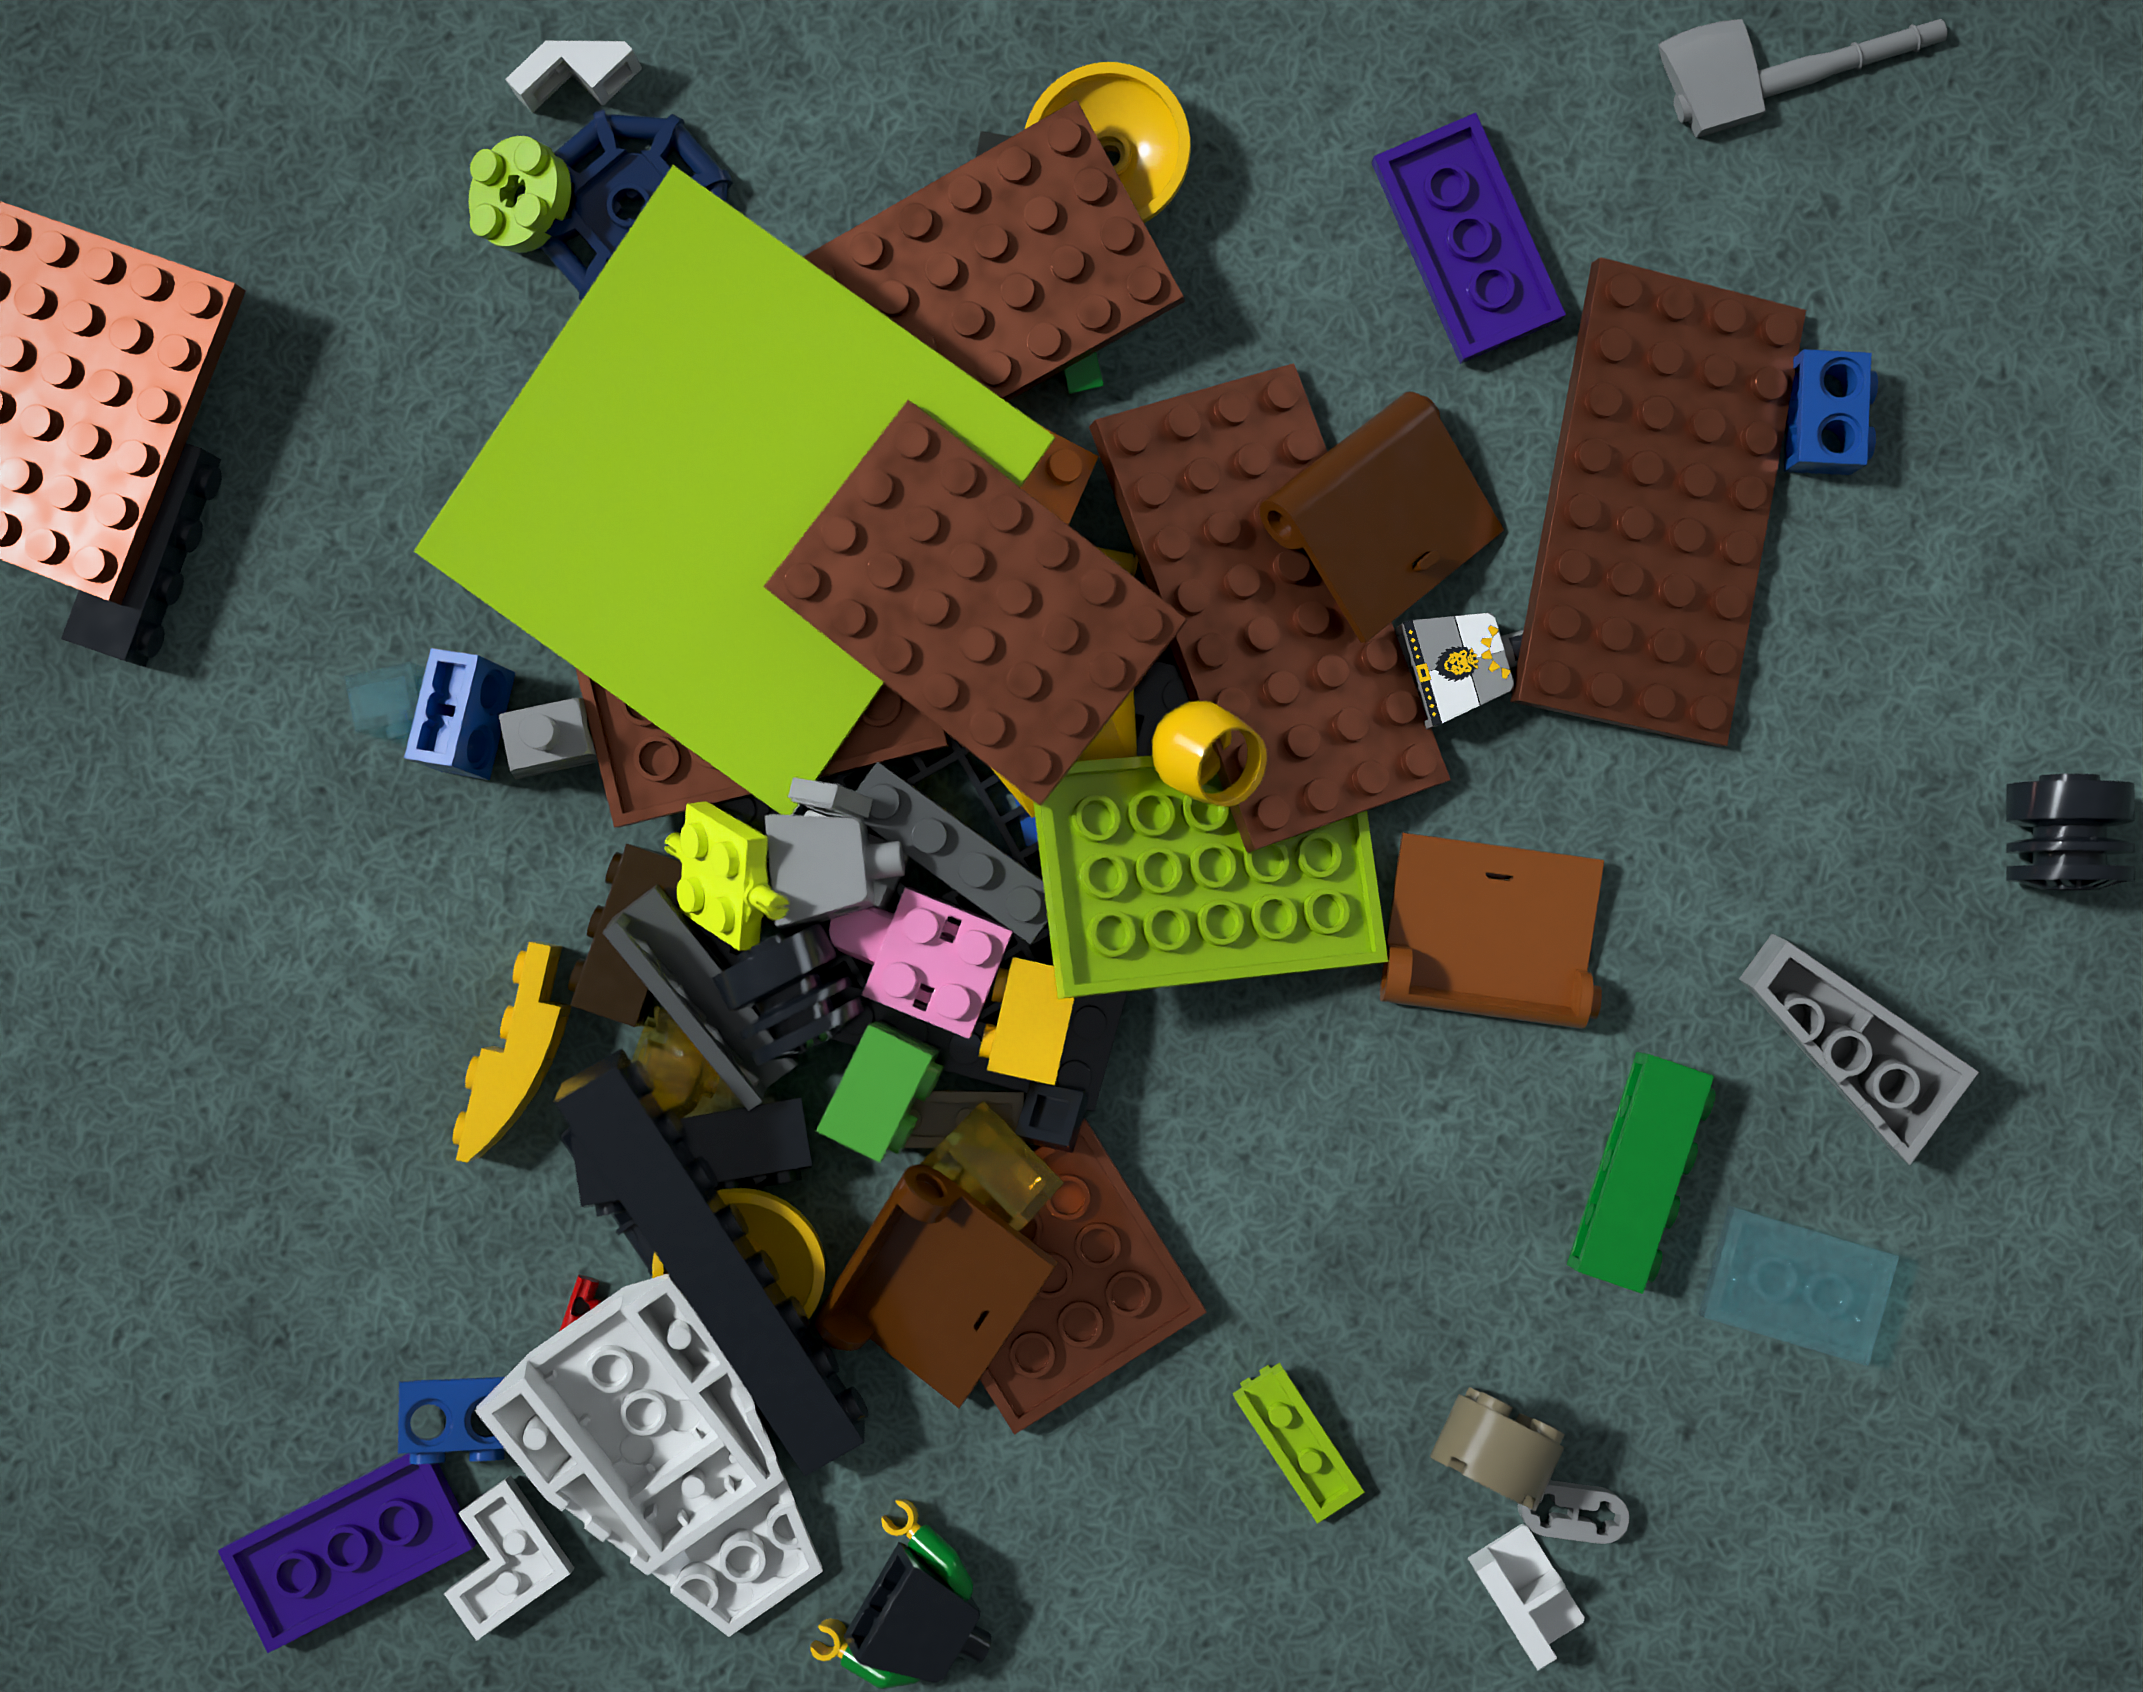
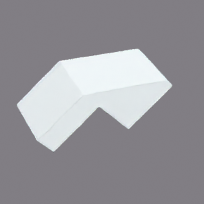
(596, 65)

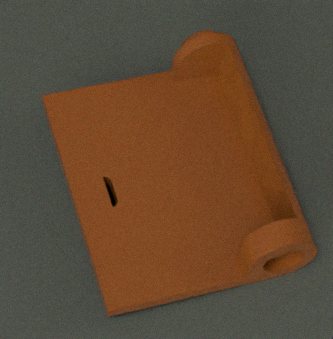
(1493, 942)

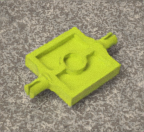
(724, 875)

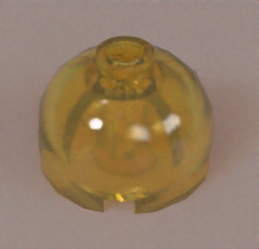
(674, 1064)

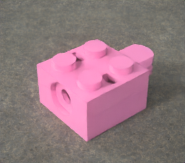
(924, 960)

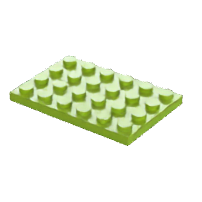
(1166, 896)

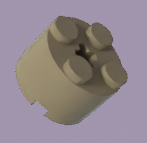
(1499, 1452)

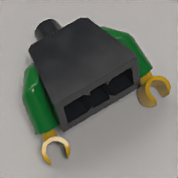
(913, 1615)

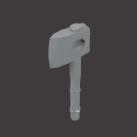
(1719, 77)

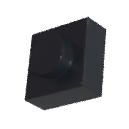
(1051, 1117)

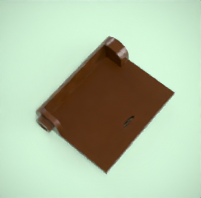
(1379, 507)
(929, 1277)

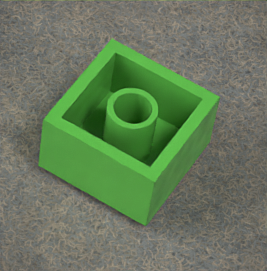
(880, 1090)

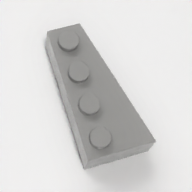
(1877, 1059)

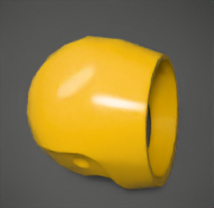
(1186, 755)

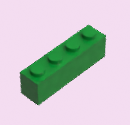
(1641, 1172)

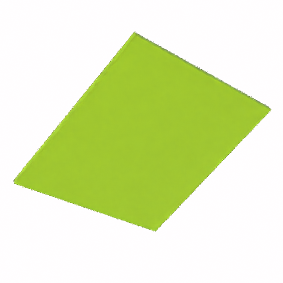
(678, 462)

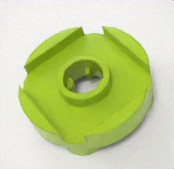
(492, 191)

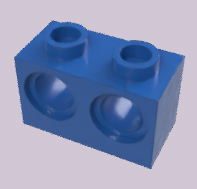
(1816, 409)
(459, 713)
(457, 1401)

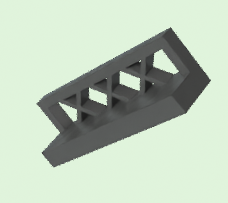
(679, 974)

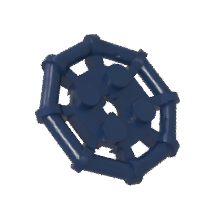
(615, 177)

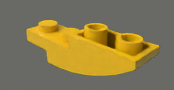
(509, 1077)

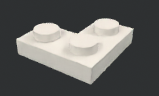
(520, 1563)

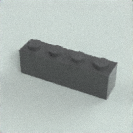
(955, 852)

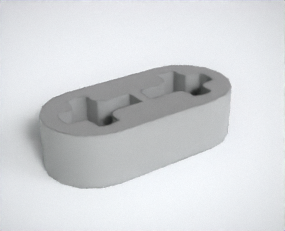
(1576, 1527)

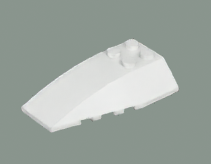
(658, 1452)

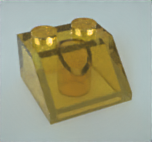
(995, 1167)

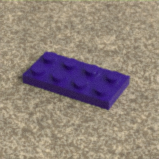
(1468, 238)
(346, 1549)

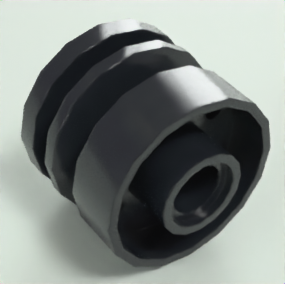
(2070, 831)
(789, 994)

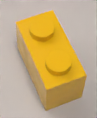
(1029, 1025)

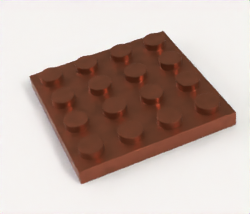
(1103, 1301)

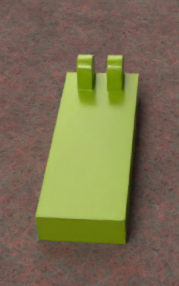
(1297, 1442)

